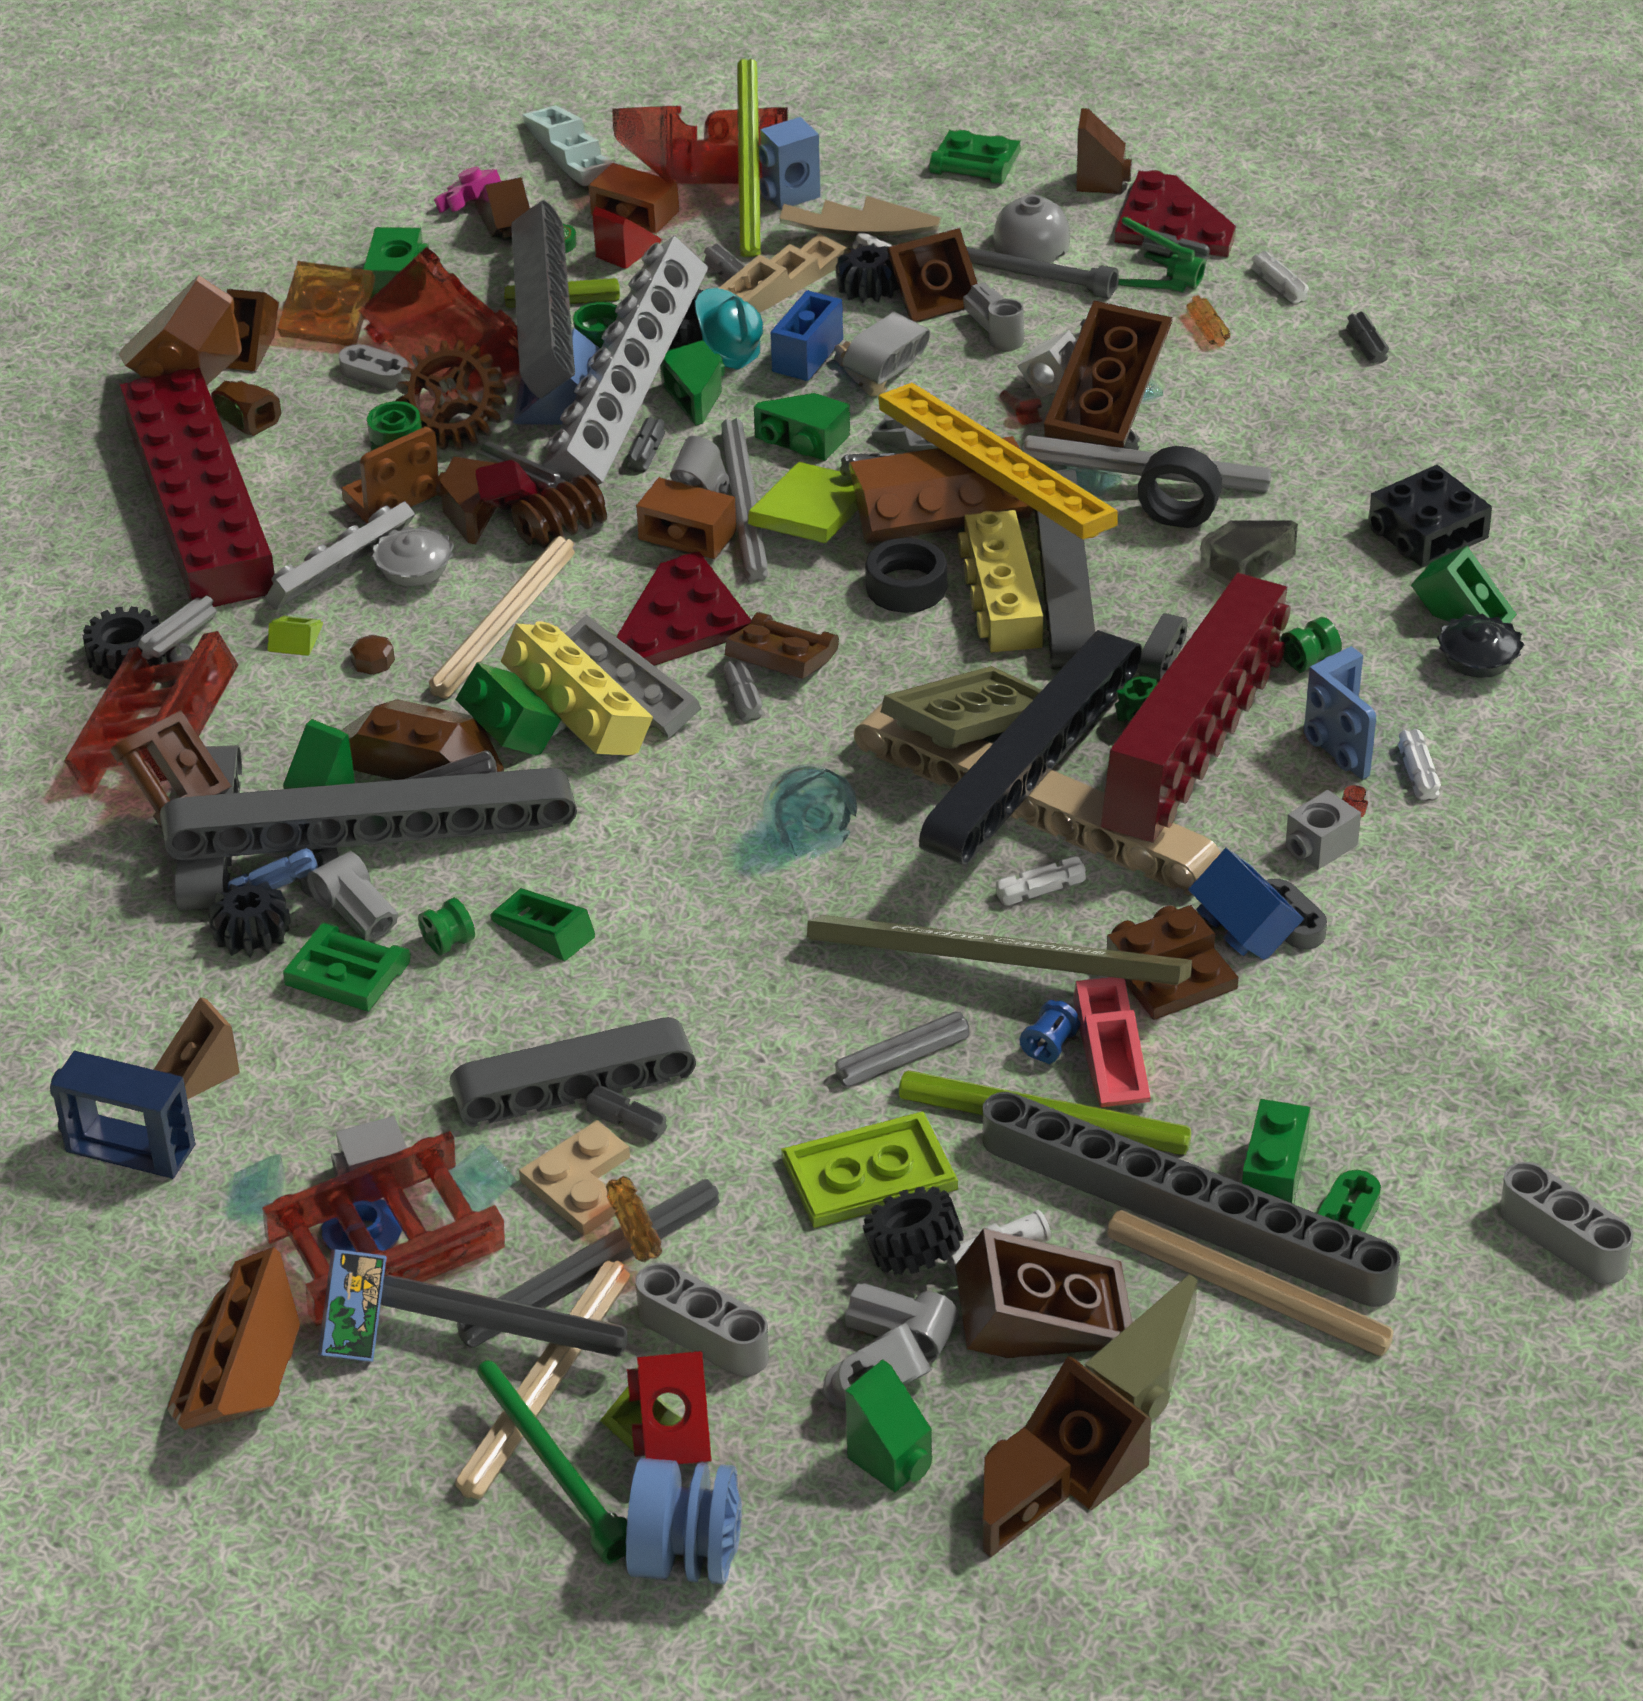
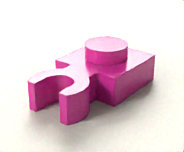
(466, 188)

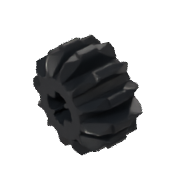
(866, 273)
(249, 918)

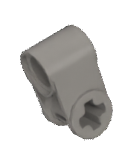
(701, 466)
(895, 1347)

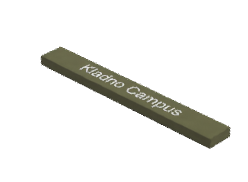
(1000, 949)

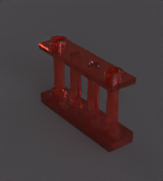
(195, 693)
(425, 1252)

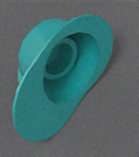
(729, 326)

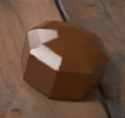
(372, 654)

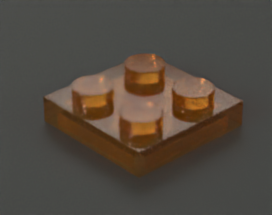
(326, 303)

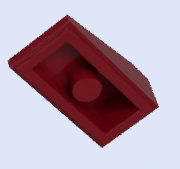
(504, 484)

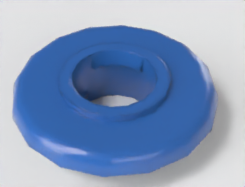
(384, 1229)

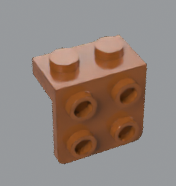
(395, 474)

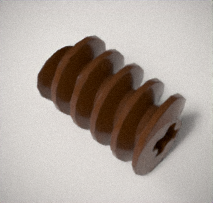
(558, 509)

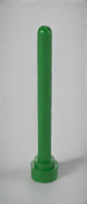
(606, 1528)

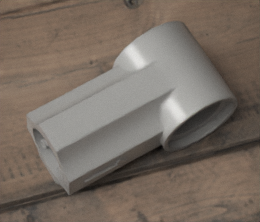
(997, 315)
(347, 888)
(928, 1316)

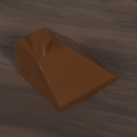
(933, 274)

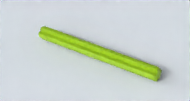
(748, 158)
(970, 1098)

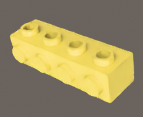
(1001, 580)
(576, 689)

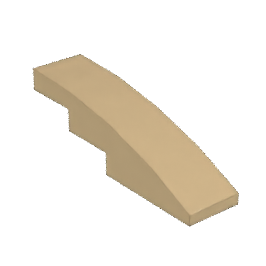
(874, 219)
(772, 280)

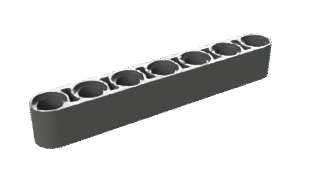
(1064, 586)

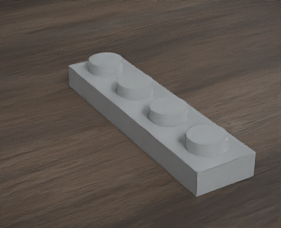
(326, 562)
(649, 686)

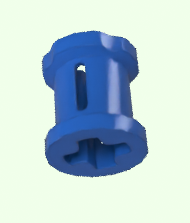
(1049, 1031)

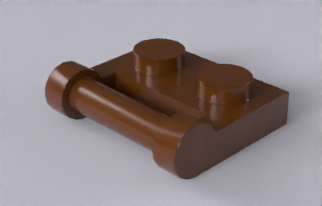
(781, 646)
(179, 757)

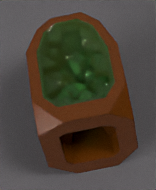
(246, 406)

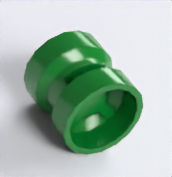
(1311, 644)

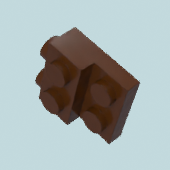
(1176, 935)

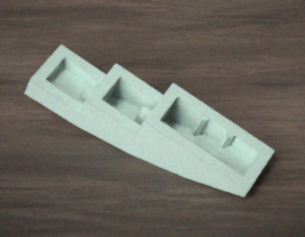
(567, 143)

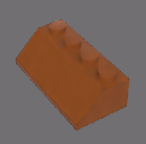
(924, 494)

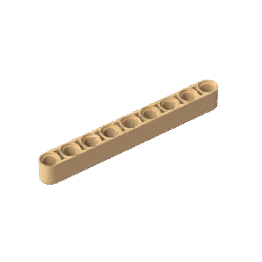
(1054, 806)

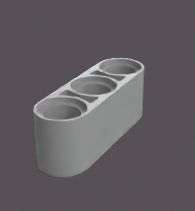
(886, 348)
(1566, 1222)
(702, 1319)

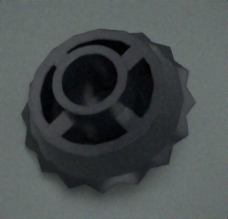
(1480, 645)

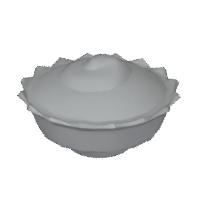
(412, 555)

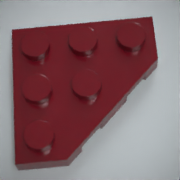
(1174, 208)
(682, 611)

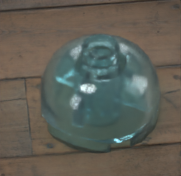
(809, 800)

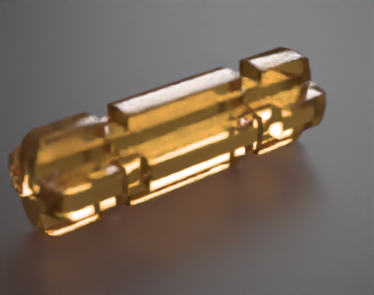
(634, 1219)

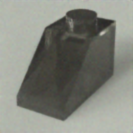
(1247, 548)

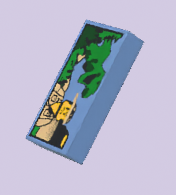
(352, 1305)

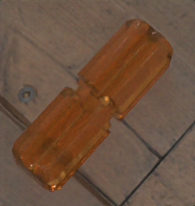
(1208, 321)

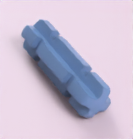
(280, 871)

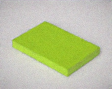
(806, 503)
(860, 1167)

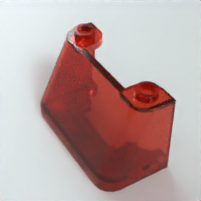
(672, 147)
(431, 306)

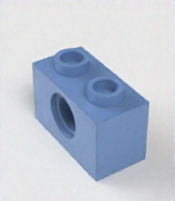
(790, 163)

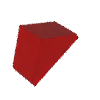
(619, 239)

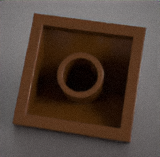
(1093, 1431)

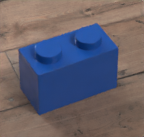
(807, 335)
(1245, 905)

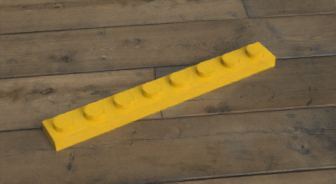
(999, 461)

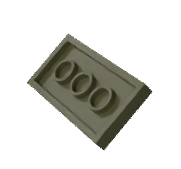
(961, 706)

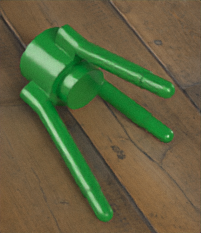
(1183, 268)

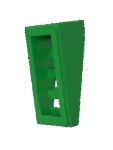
(563, 940)

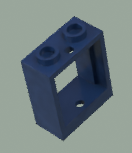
(161, 1096)

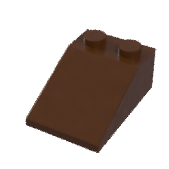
(1038, 1297)

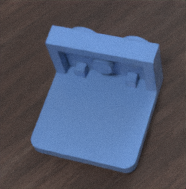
(1336, 714)

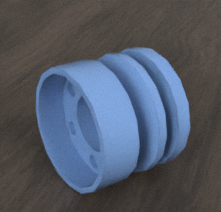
(682, 1521)

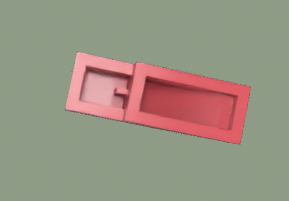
(1111, 1041)

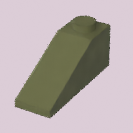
(1148, 1352)

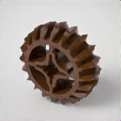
(458, 379)

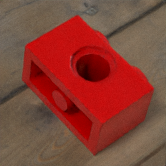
(676, 1374)

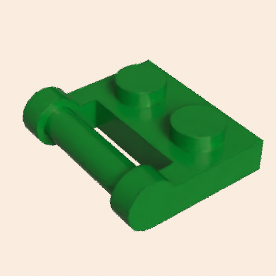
(975, 155)
(345, 967)

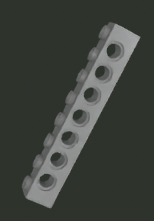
(626, 362)

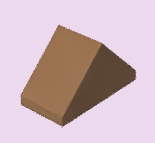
(201, 1050)

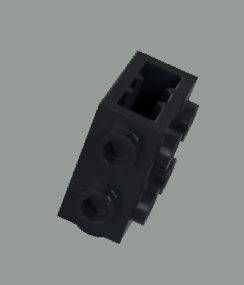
(1429, 515)

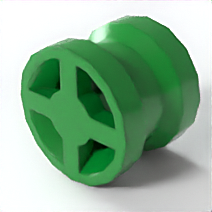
(446, 926)

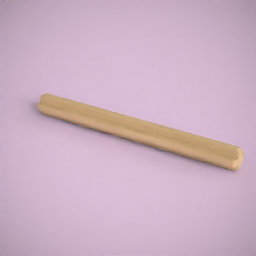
(501, 617)
(1251, 1283)
(539, 1385)

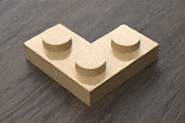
(570, 1173)

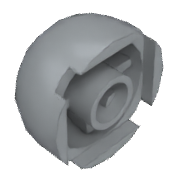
(1032, 229)

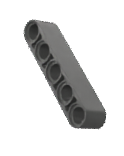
(202, 878)
(570, 1070)

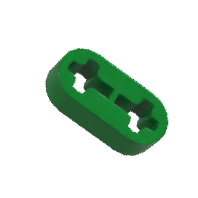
(1365, 1207)

